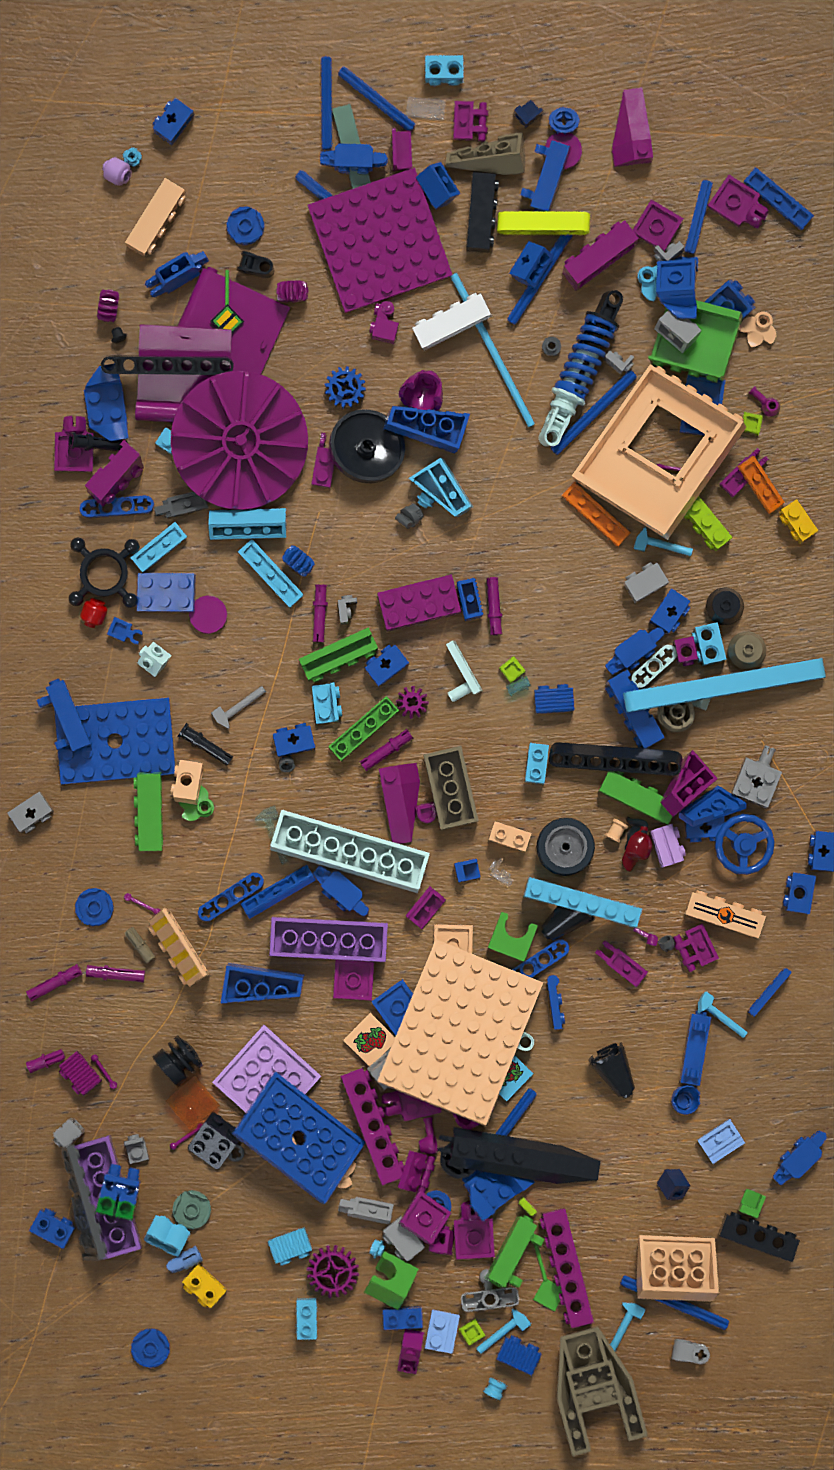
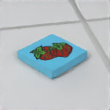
(515, 1078)

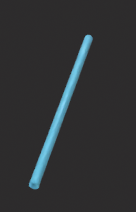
(496, 357)

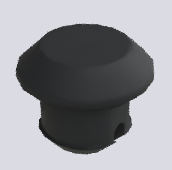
(118, 335)

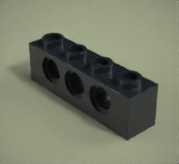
(785, 1251)

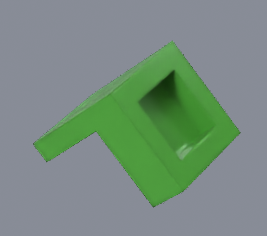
(751, 1203)

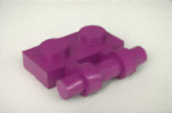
(463, 120)
(701, 944)
(413, 1169)

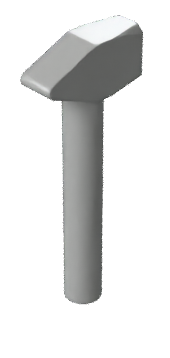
(222, 717)

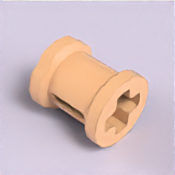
(616, 830)

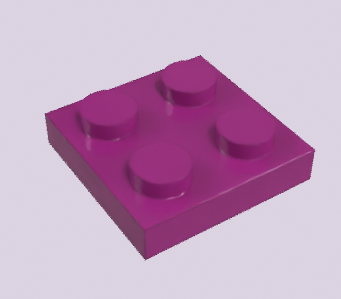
(657, 225)
(353, 979)
(424, 1218)

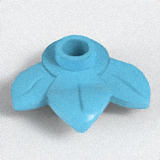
(648, 286)

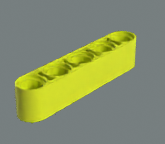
(543, 223)

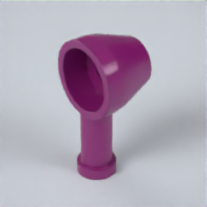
(765, 403)
(428, 1143)

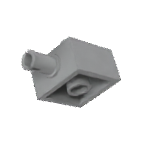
(753, 770)

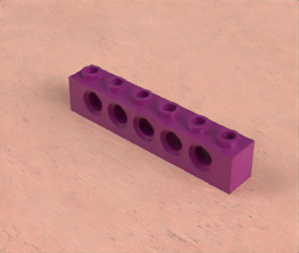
(350, 1080)
(583, 1315)

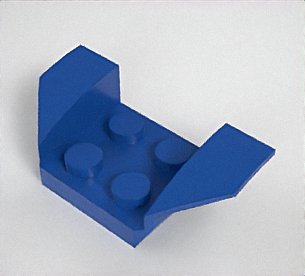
(677, 286)
(106, 405)
(493, 1190)

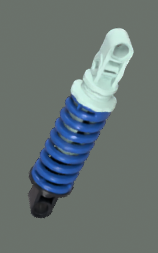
(571, 388)

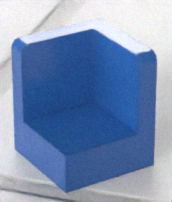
(467, 870)

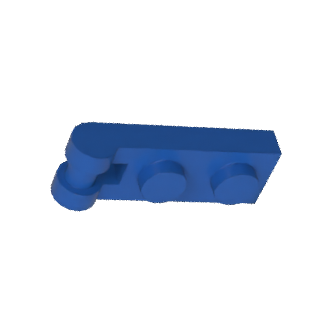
(555, 1000)

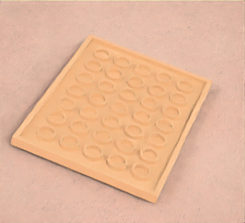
(460, 1032)

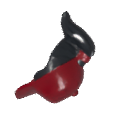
(638, 843)

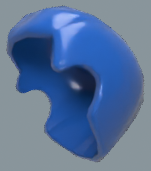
(685, 1099)

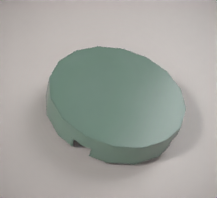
(191, 1209)

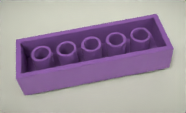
(328, 939)
(117, 1233)

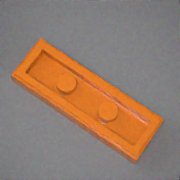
(761, 484)

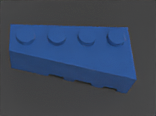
(428, 426)
(640, 722)
(255, 983)

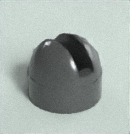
(286, 768)
(666, 943)

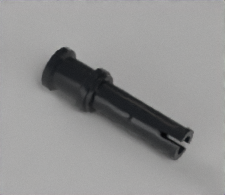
(89, 442)
(201, 742)

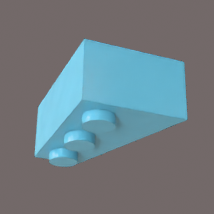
(443, 487)

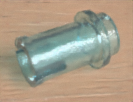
(518, 685)

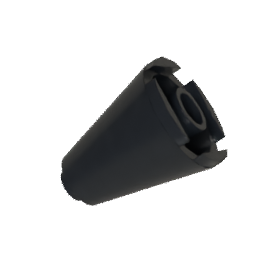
(564, 921)
(614, 1069)

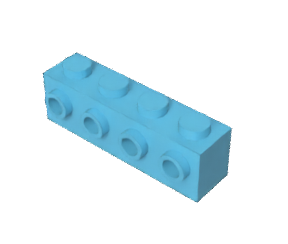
(247, 523)

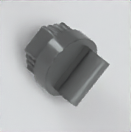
(409, 516)

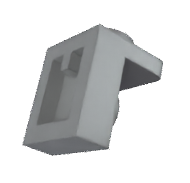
(672, 252)
(616, 362)
(345, 613)
(136, 1149)

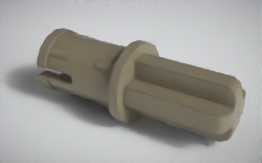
(139, 944)

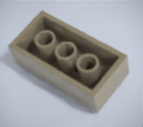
(450, 788)

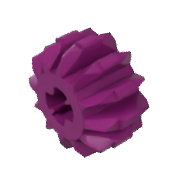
(292, 291)
(108, 305)
(413, 708)

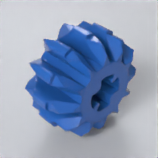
(298, 560)

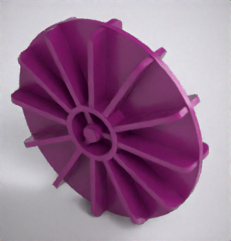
(239, 440)

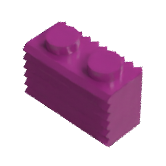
(80, 1073)

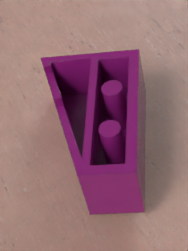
(688, 784)

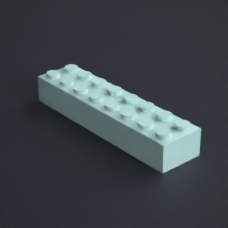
(349, 851)

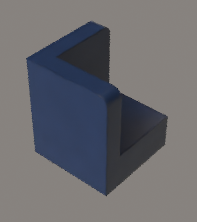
(528, 113)
(673, 1184)

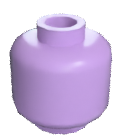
(116, 171)

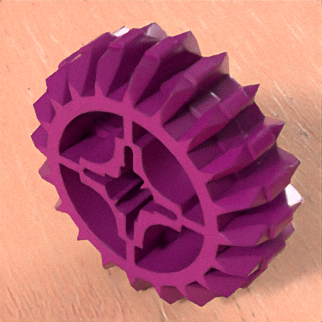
(323, 1273)

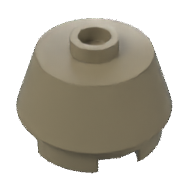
(747, 650)
(676, 716)

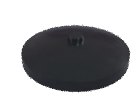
(364, 448)

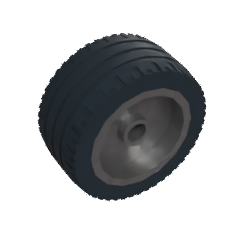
(565, 861)

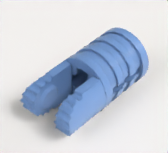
(185, 1260)

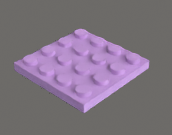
(257, 1062)

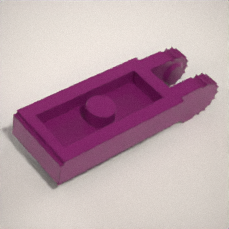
(323, 465)
(735, 480)
(623, 964)

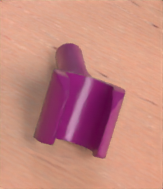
(651, 939)

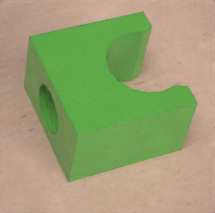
(505, 944)
(400, 1280)

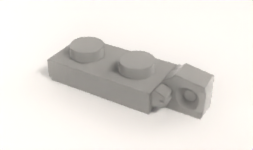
(367, 1209)

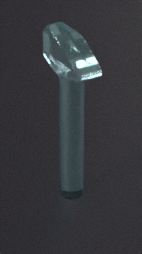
(267, 816)

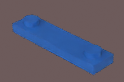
(778, 199)
(278, 891)

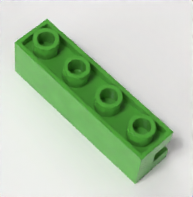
(339, 654)
(363, 729)
(635, 796)
(149, 811)

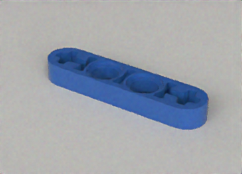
(117, 511)
(229, 894)
(534, 960)

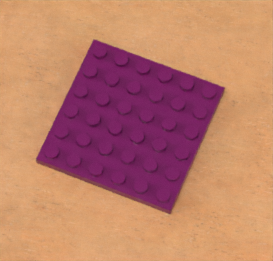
(379, 240)

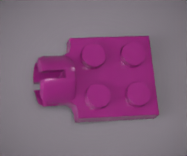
(738, 203)
(72, 459)
(407, 1106)
(472, 1235)

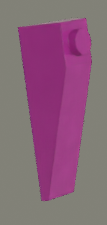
(632, 133)
(400, 794)

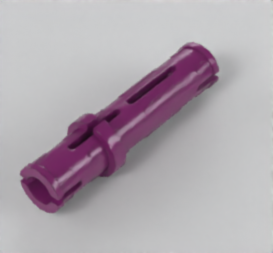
(494, 606)
(319, 613)
(394, 744)
(115, 973)
(49, 985)

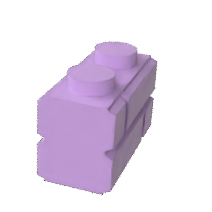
(667, 845)

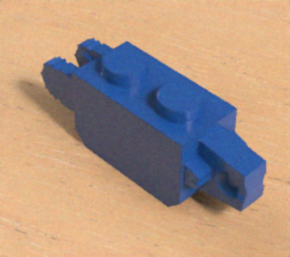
(353, 158)
(176, 273)
(633, 649)
(342, 889)
(800, 1158)

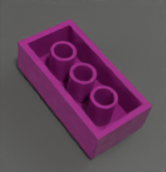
(600, 255)
(419, 603)

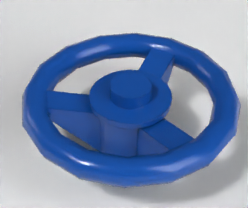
(744, 844)

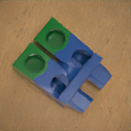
(124, 1188)

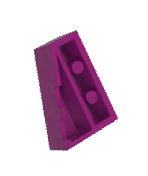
(115, 475)

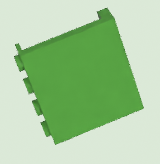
(711, 350)

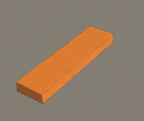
(596, 514)

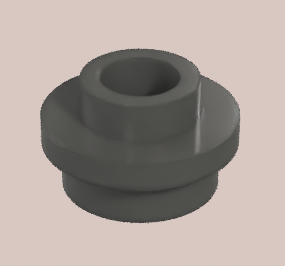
(551, 352)

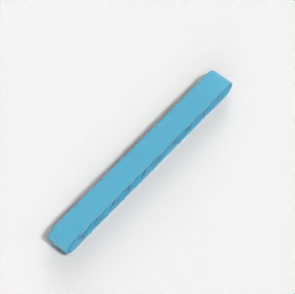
(724, 685)

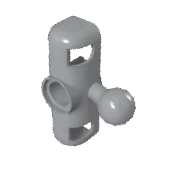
(500, 1297)

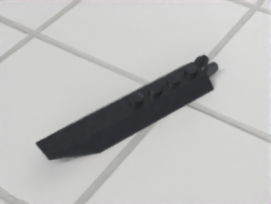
(518, 1157)

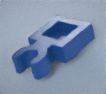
(122, 630)

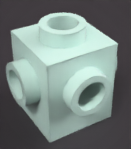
(153, 658)

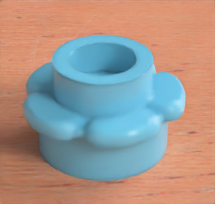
(137, 156)
(425, 500)
(377, 1248)

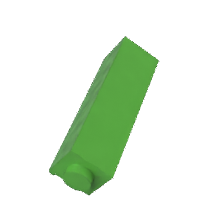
(511, 1251)

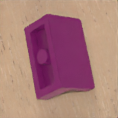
(401, 150)

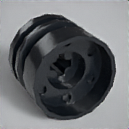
(178, 1060)

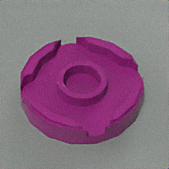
(570, 140)
(209, 614)

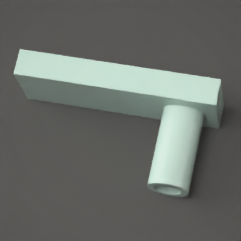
(471, 683)

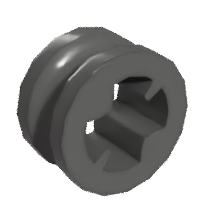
(241, 1150)

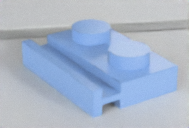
(721, 1141)
(442, 1331)

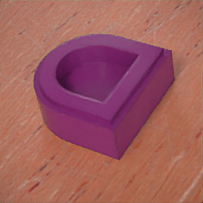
(426, 812)

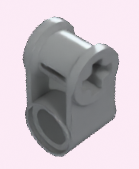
(686, 1351)

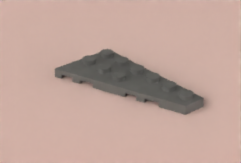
(83, 1209)

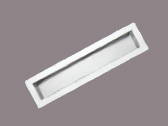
(451, 322)

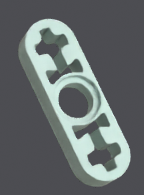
(668, 660)

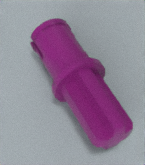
(45, 1061)

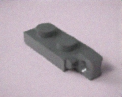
(181, 505)

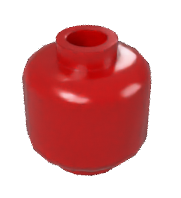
(93, 613)

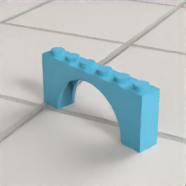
(582, 902)

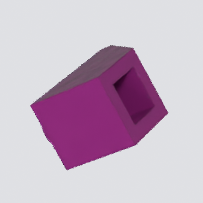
(410, 1351)

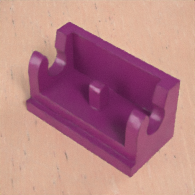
(425, 907)

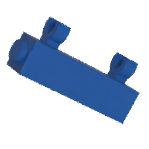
(550, 176)
(67, 714)
(695, 1048)

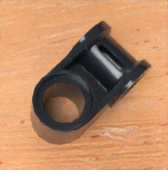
(252, 263)

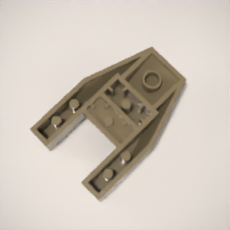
(592, 1379)

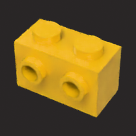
(797, 521)
(203, 1286)

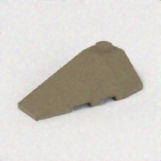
(498, 157)

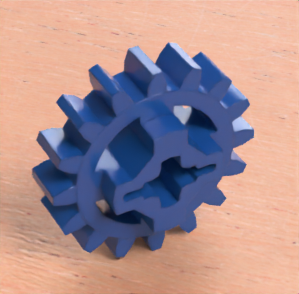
(334, 381)

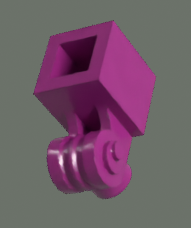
(382, 328)

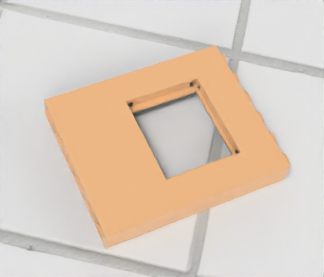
(640, 485)

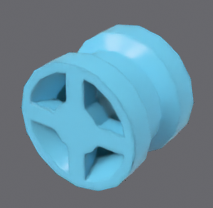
(495, 1388)

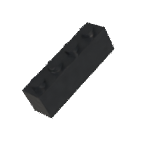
(480, 215)

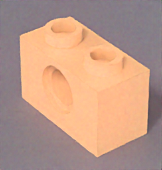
(190, 793)
(509, 836)

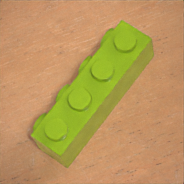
(707, 525)

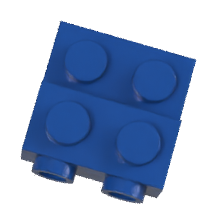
(732, 297)

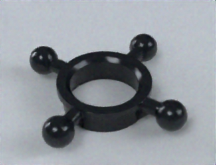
(78, 545)

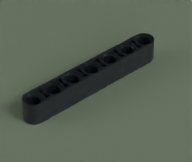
(158, 368)
(624, 758)

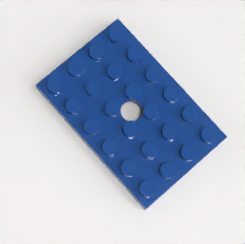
(145, 744)
(327, 1146)

